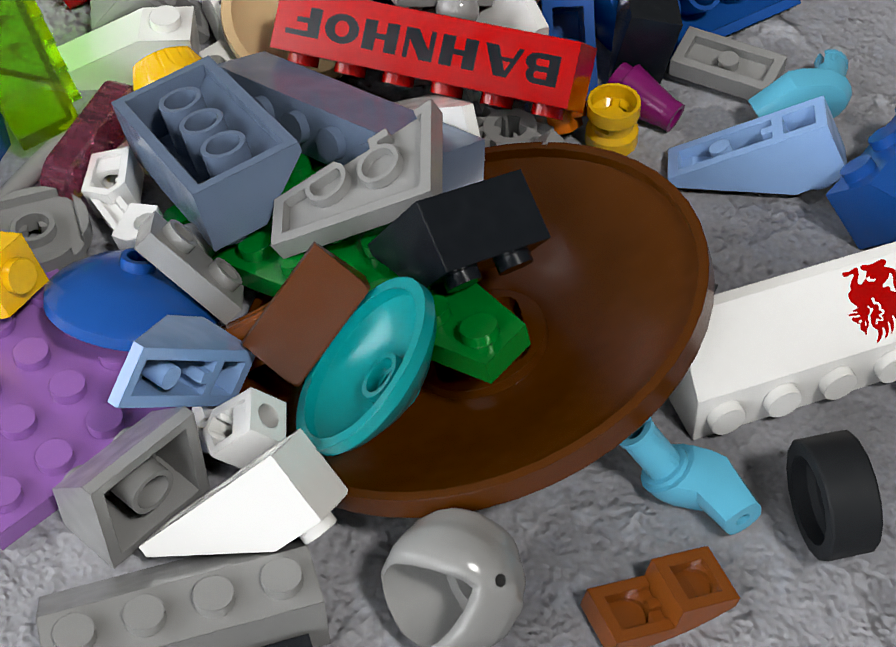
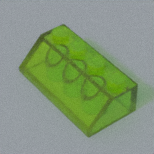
(34, 77)

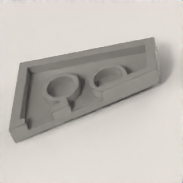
(366, 190)

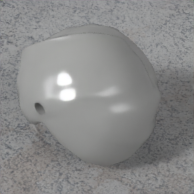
(454, 580)

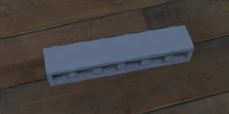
(337, 118)

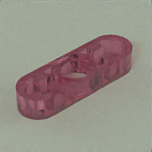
(91, 132)

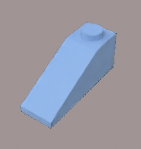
(770, 154)
(181, 365)

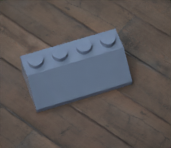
(209, 149)

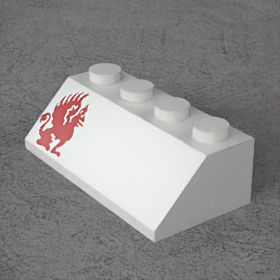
(793, 343)

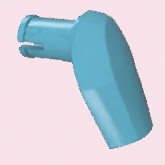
(804, 84)
(692, 478)

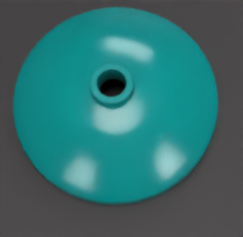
(370, 368)

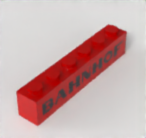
(440, 50)

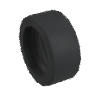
(834, 495)

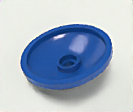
(115, 299)

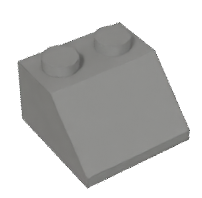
(134, 484)

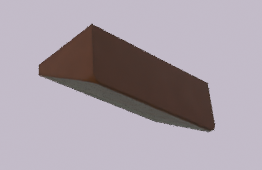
(306, 314)

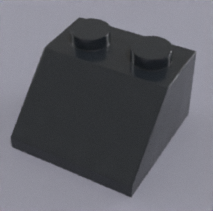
(464, 233)

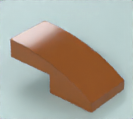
(663, 603)

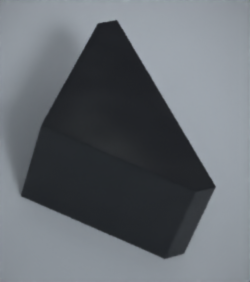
(645, 35)

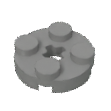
(62, 223)

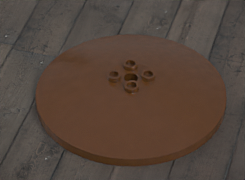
(611, 329)

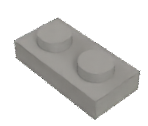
(725, 63)

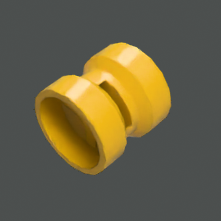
(613, 118)

